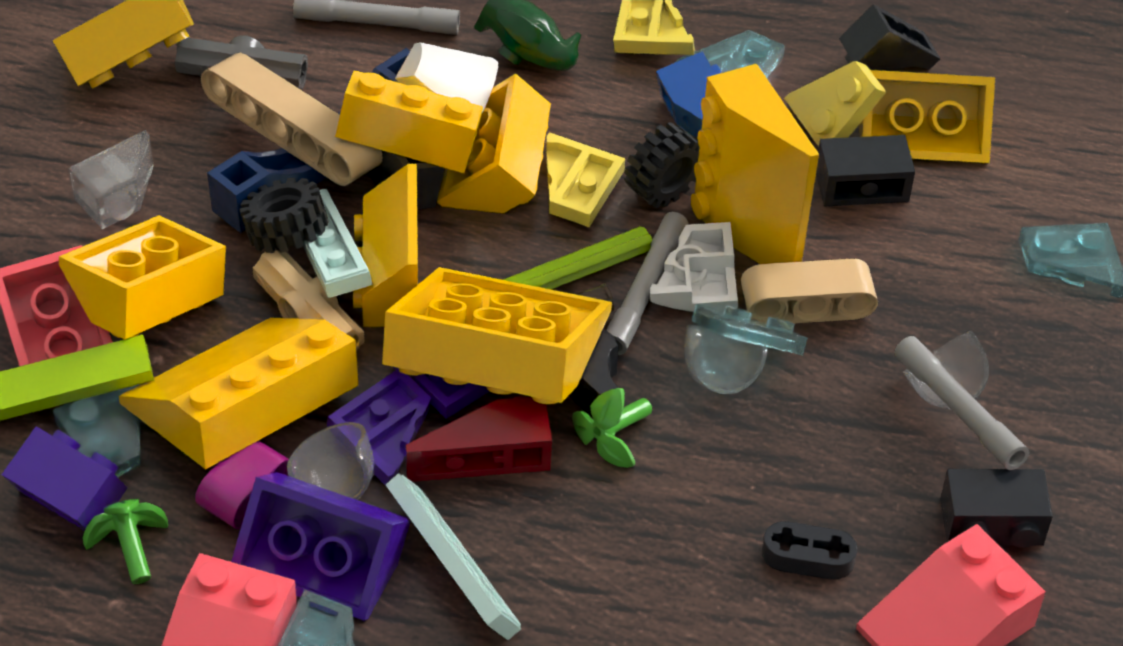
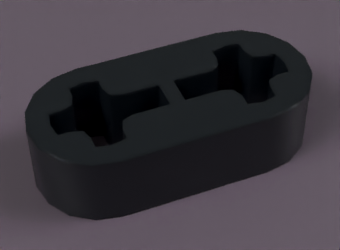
(809, 550)

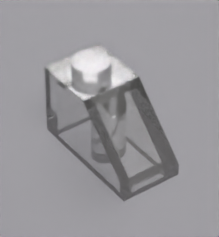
(114, 181)

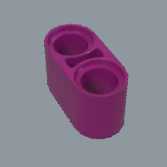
(230, 483)

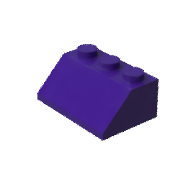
(321, 541)

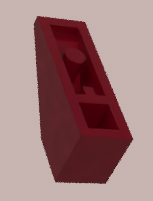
(492, 440)

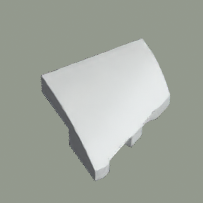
(450, 72)
(699, 270)

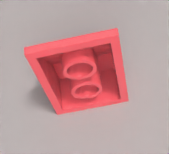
(44, 311)
(958, 598)
(230, 606)

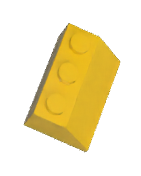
(121, 37)
(937, 113)
(408, 121)
(504, 153)
(389, 244)
(145, 275)

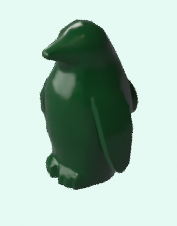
(528, 34)

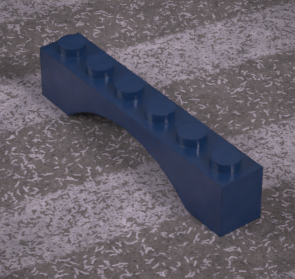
(247, 171)

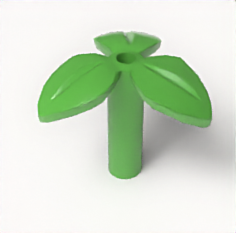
(608, 418)
(123, 519)

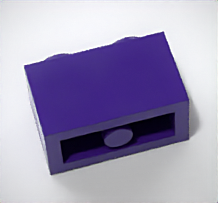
(63, 478)

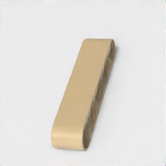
(287, 118)

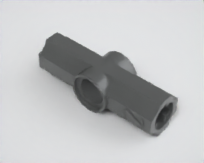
(198, 55)

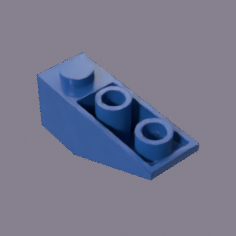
(683, 87)

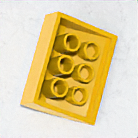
(754, 167)
(494, 334)
(247, 387)

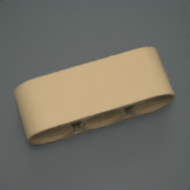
(810, 291)

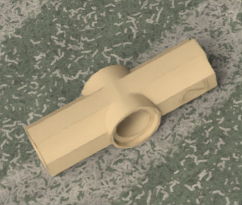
(300, 295)

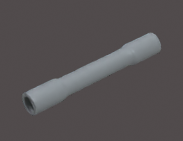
(424, 18)
(628, 316)
(992, 433)

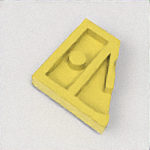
(651, 29)
(836, 101)
(579, 178)

